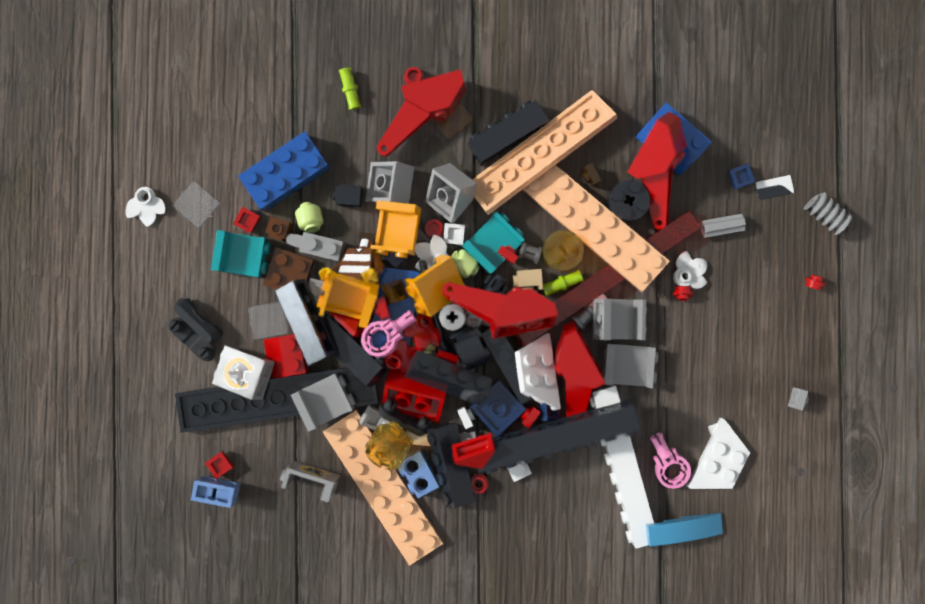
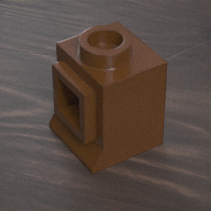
(279, 229)

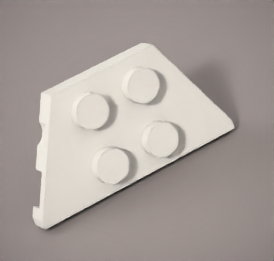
(537, 372)
(720, 460)

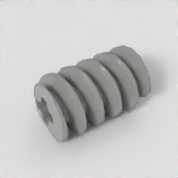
(829, 211)
(446, 323)

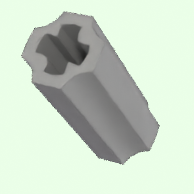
(723, 225)

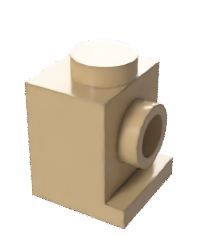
(528, 279)

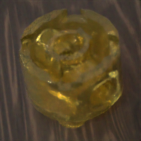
(562, 250)
(388, 446)

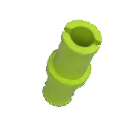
(350, 88)
(562, 283)

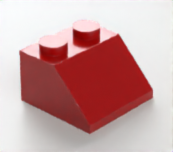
(287, 356)

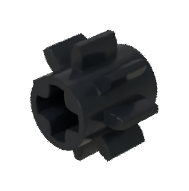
(495, 284)

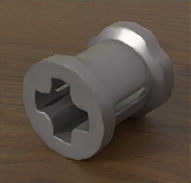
(534, 257)
(583, 317)

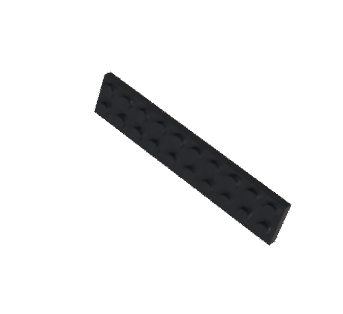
(221, 407)

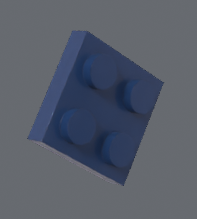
(498, 409)

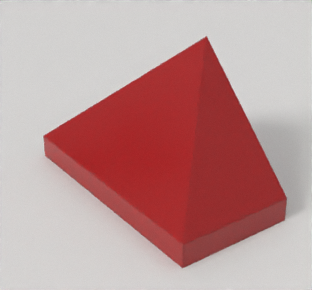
(349, 323)
(474, 452)

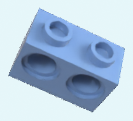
(423, 471)
(215, 491)

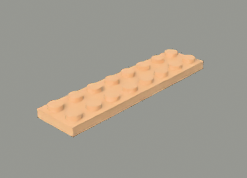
(542, 151)
(597, 227)
(383, 490)

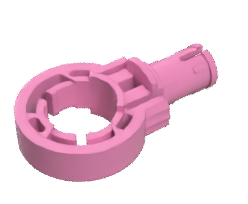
(392, 337)
(667, 459)

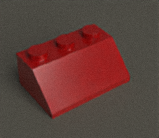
(413, 397)

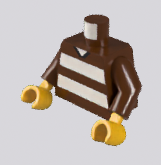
(358, 263)

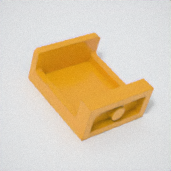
(397, 229)
(428, 286)
(348, 297)

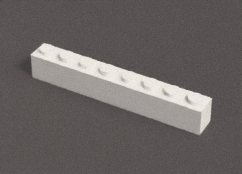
(625, 475)

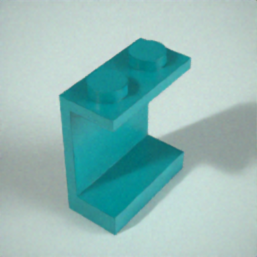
(490, 238)
(240, 254)

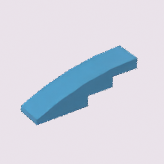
(684, 529)

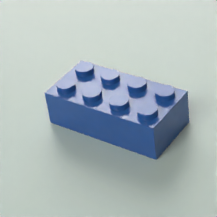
(284, 172)
(396, 309)

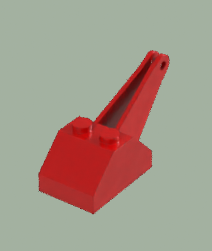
(424, 101)
(656, 163)
(508, 314)
(578, 367)

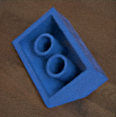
(695, 140)

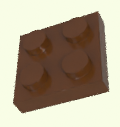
(287, 268)

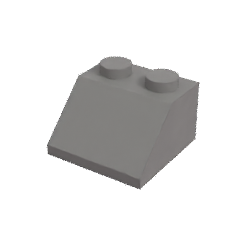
(389, 182)
(450, 191)

